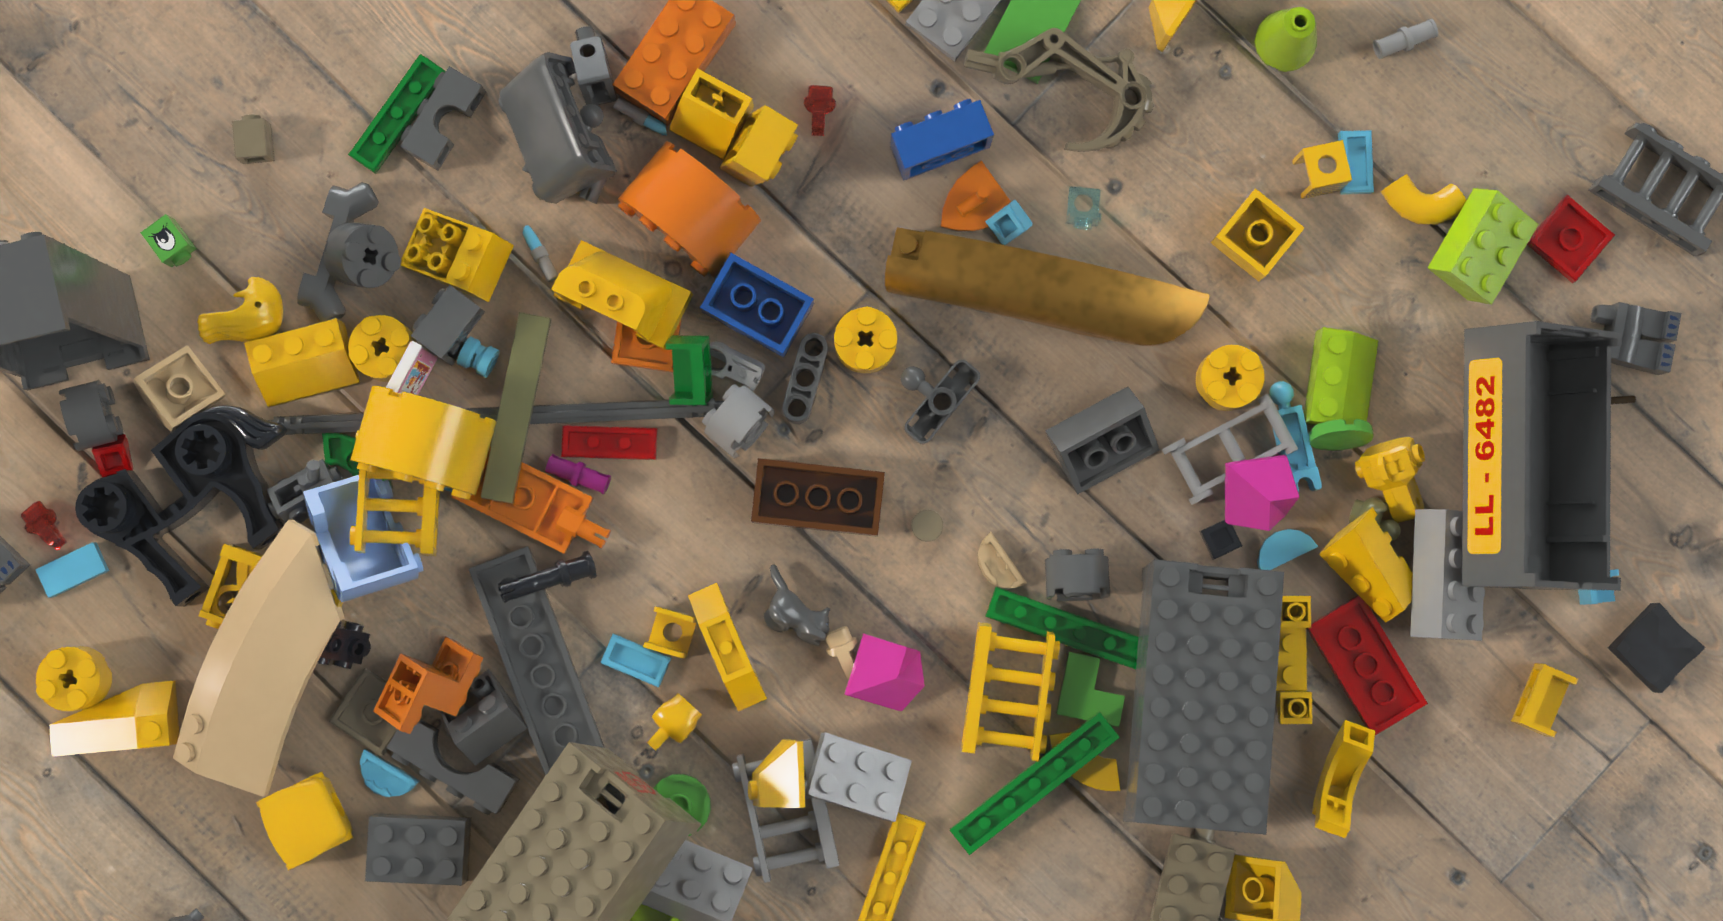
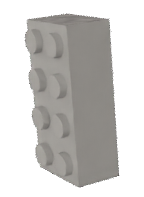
(1439, 600)
(699, 885)

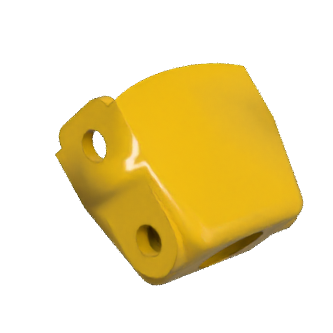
(305, 820)

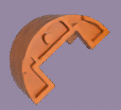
(689, 208)

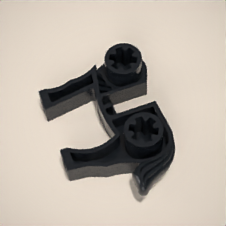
(201, 457)

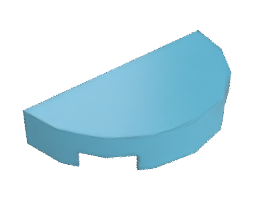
(1283, 547)
(384, 777)

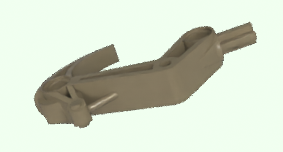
(1072, 56)

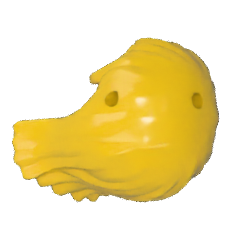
(254, 319)

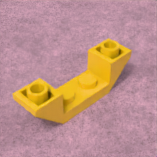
(726, 647)
(1292, 698)

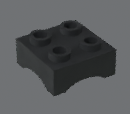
(1655, 647)

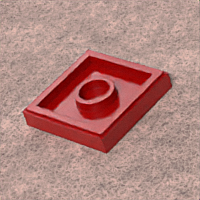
(1570, 239)

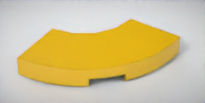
(1098, 773)

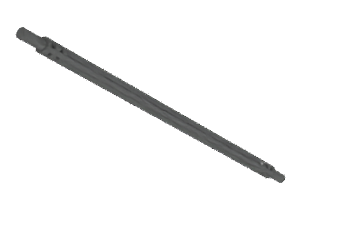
(541, 415)

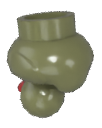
(1379, 506)

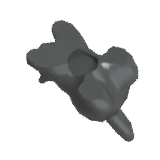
(789, 612)

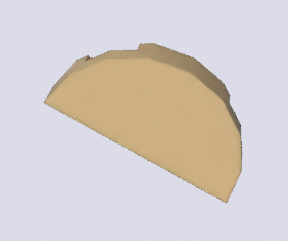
(997, 565)

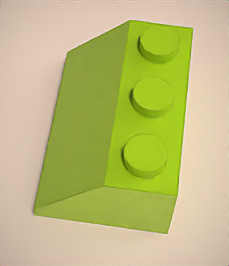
(1340, 376)

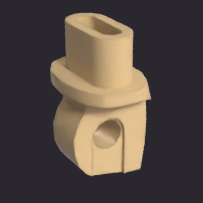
(841, 646)

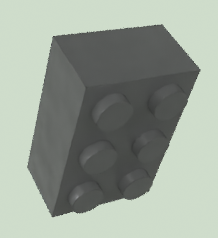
(418, 849)

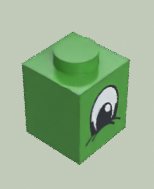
(169, 241)

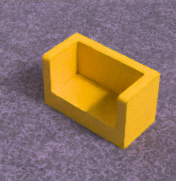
(1542, 699)

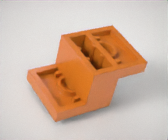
(436, 685)

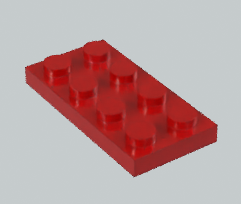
(1366, 665)

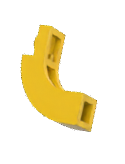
(1340, 778)

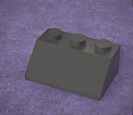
(1103, 439)

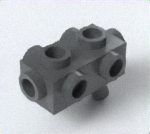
(288, 495)

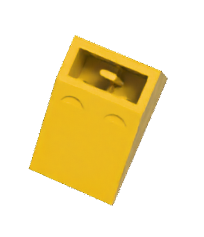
(456, 254)

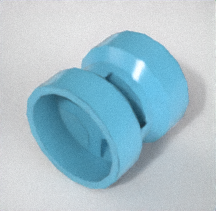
(478, 357)

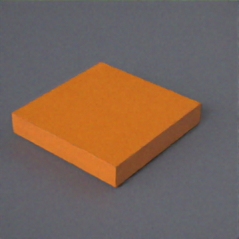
(638, 353)

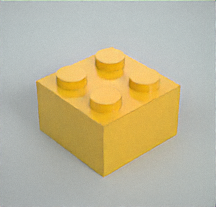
(1257, 235)

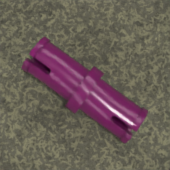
(578, 474)

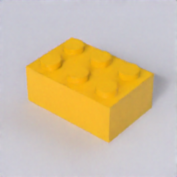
(759, 146)

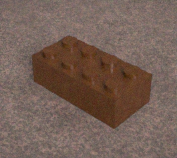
(817, 497)

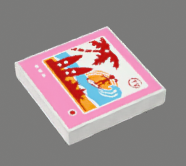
(412, 369)

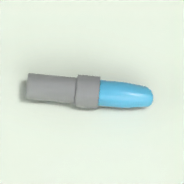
(640, 116)
(539, 254)

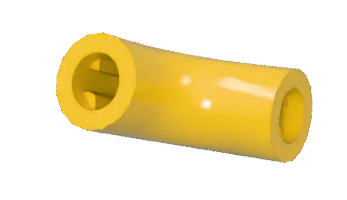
(1423, 207)

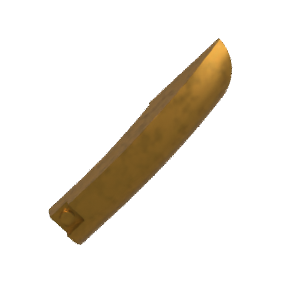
(1040, 288)

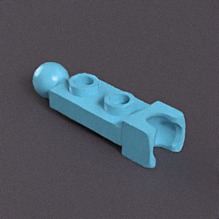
(1301, 460)

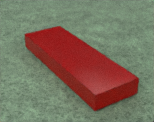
(609, 442)

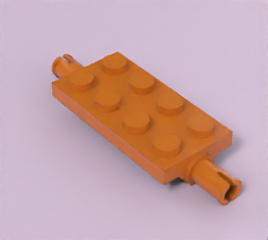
(543, 510)

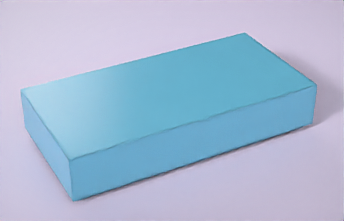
(1360, 160)
(72, 570)
(636, 660)

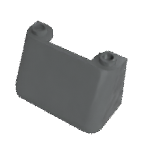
(552, 130)

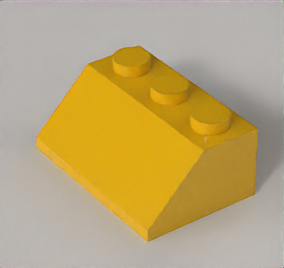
(302, 362)

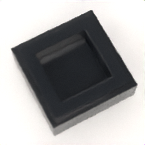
(1220, 539)

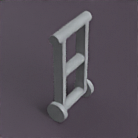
(1179, 447)

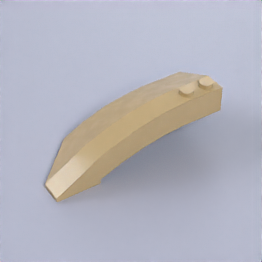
(260, 665)

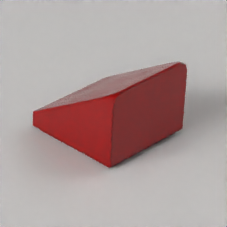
(113, 456)

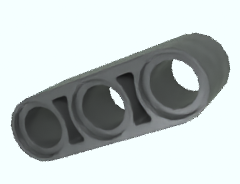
(805, 363)

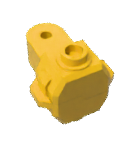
(1392, 469)

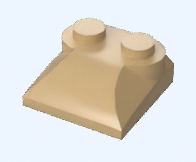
(178, 388)

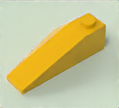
(130, 720)

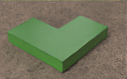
(1078, 695)

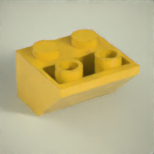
(711, 114)

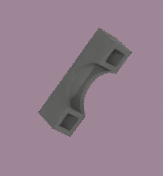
(486, 787)

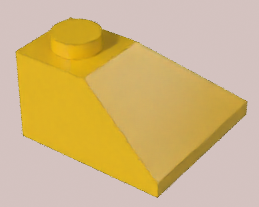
(1167, 18)
(780, 777)
(1262, 891)

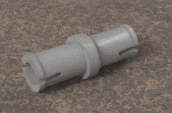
(1405, 38)

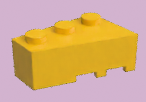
(1370, 565)

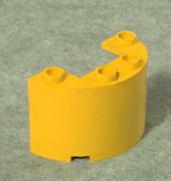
(423, 441)

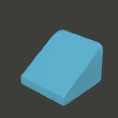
(1009, 222)

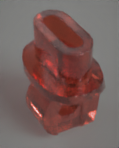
(819, 103)
(41, 521)

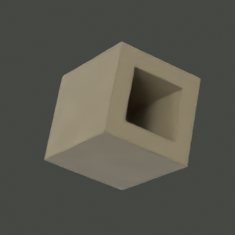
(253, 140)

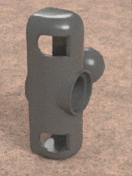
(930, 417)

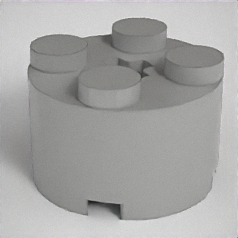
(737, 420)

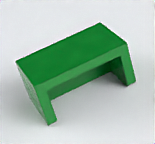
(691, 369)

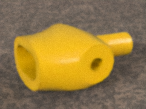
(675, 720)

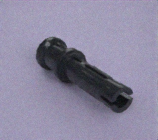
(562, 573)

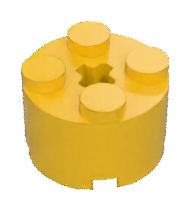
(866, 322)
(367, 339)
(1243, 365)
(55, 681)

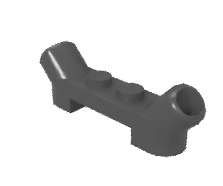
(342, 207)

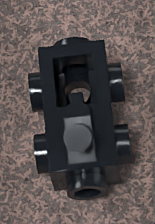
(346, 646)

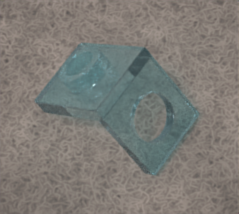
(1080, 219)

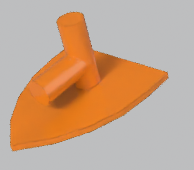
(973, 200)

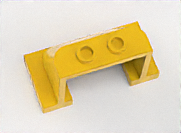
(622, 293)

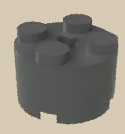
(361, 255)
(89, 414)
(1077, 575)

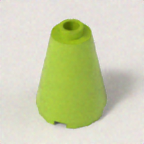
(1287, 38)

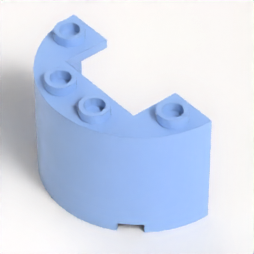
(355, 574)

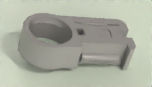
(738, 365)

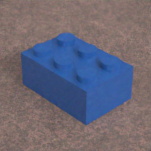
(941, 138)
(757, 305)

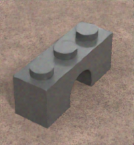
(452, 94)

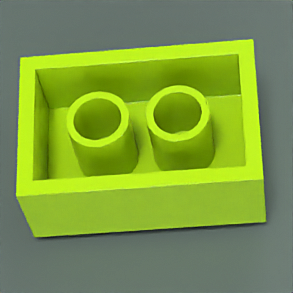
(1483, 245)

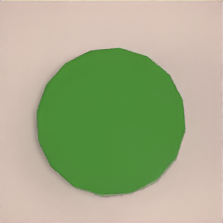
(1341, 436)
(688, 794)

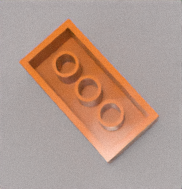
(677, 43)

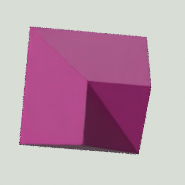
(1259, 492)
(885, 673)

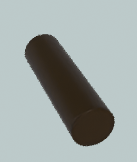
(1623, 399)

